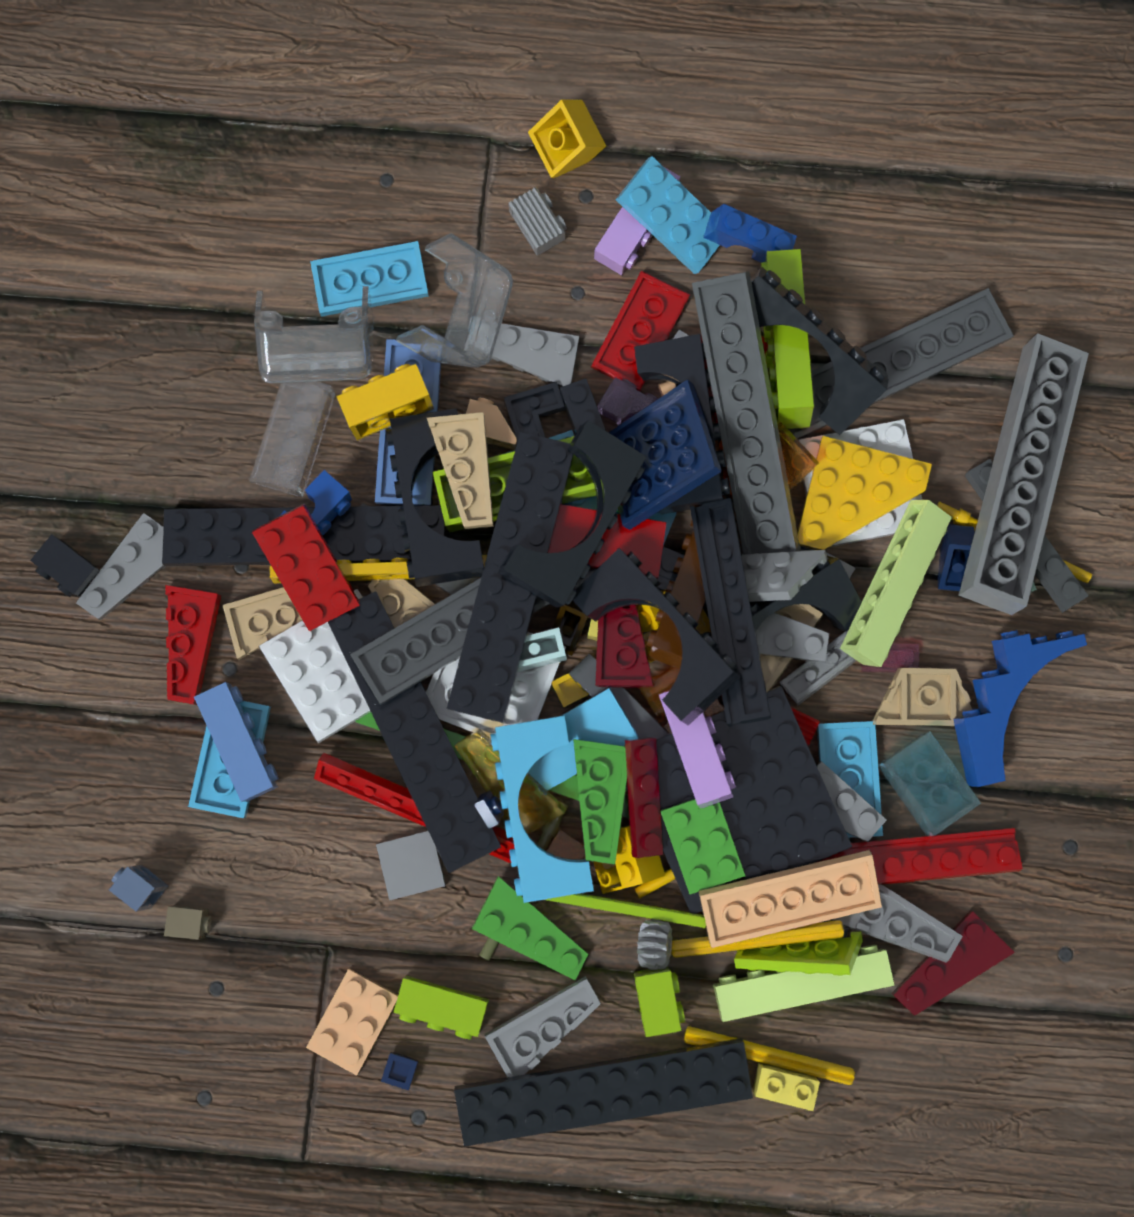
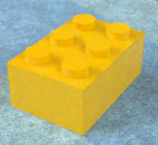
(387, 397)

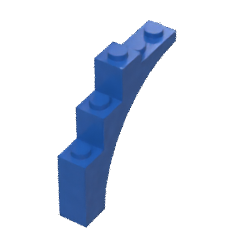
(983, 729)

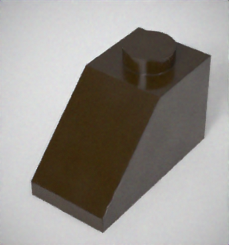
(571, 623)

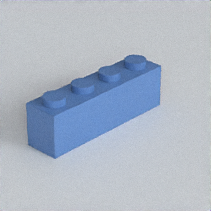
(236, 741)

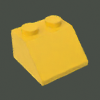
(566, 137)

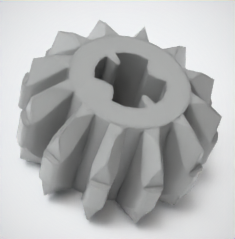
(654, 944)

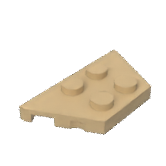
(923, 698)

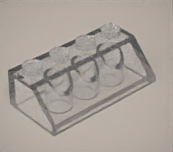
(293, 436)

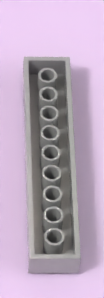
(1024, 475)

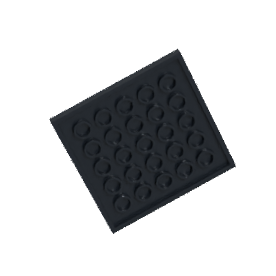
(779, 802)

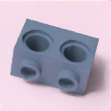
(137, 887)

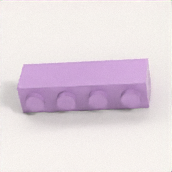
(623, 240)
(701, 758)

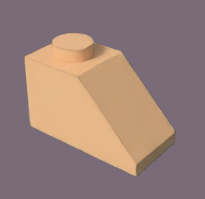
(497, 428)

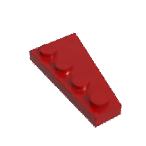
(190, 632)

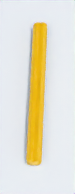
(806, 933)
(777, 1057)

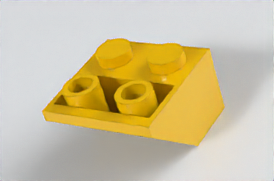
(627, 869)

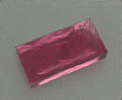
(899, 657)

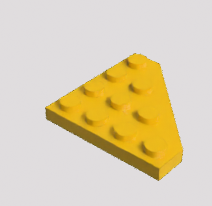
(854, 489)

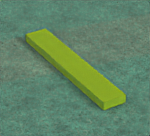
(632, 908)

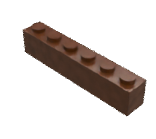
(689, 592)

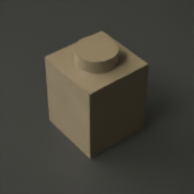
(187, 922)

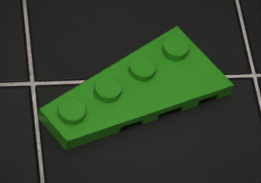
(601, 795)
(527, 931)

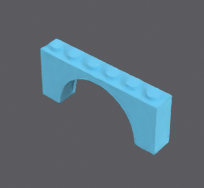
(539, 872)

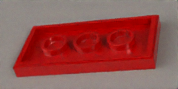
(644, 319)
(643, 540)

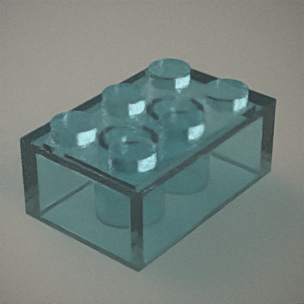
(929, 784)

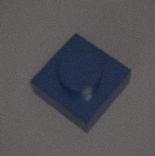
(489, 808)
(399, 1070)

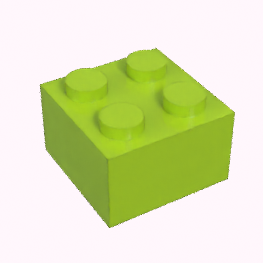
(657, 1001)

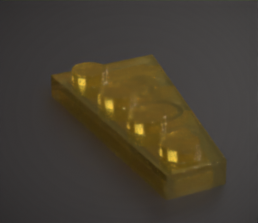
(534, 802)

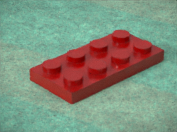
(306, 567)

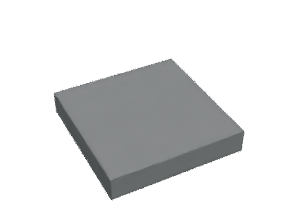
(410, 865)

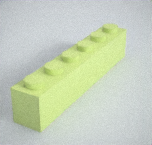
(896, 583)
(782, 990)

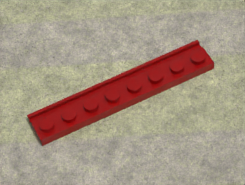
(941, 856)

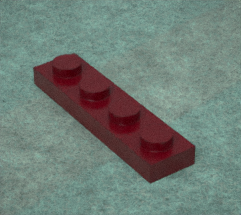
(644, 797)

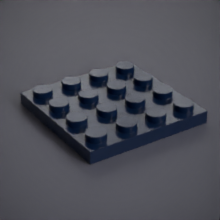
(676, 452)

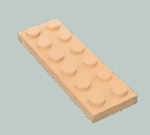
(790, 898)

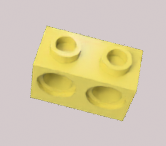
(785, 1086)

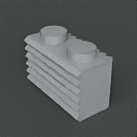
(537, 220)

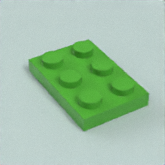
(702, 845)

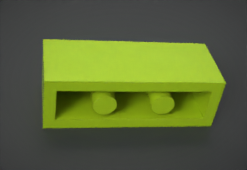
(440, 1007)

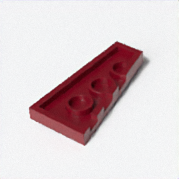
(622, 650)
(935, 979)

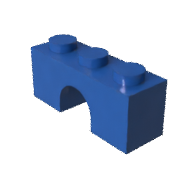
(733, 227)
(329, 500)

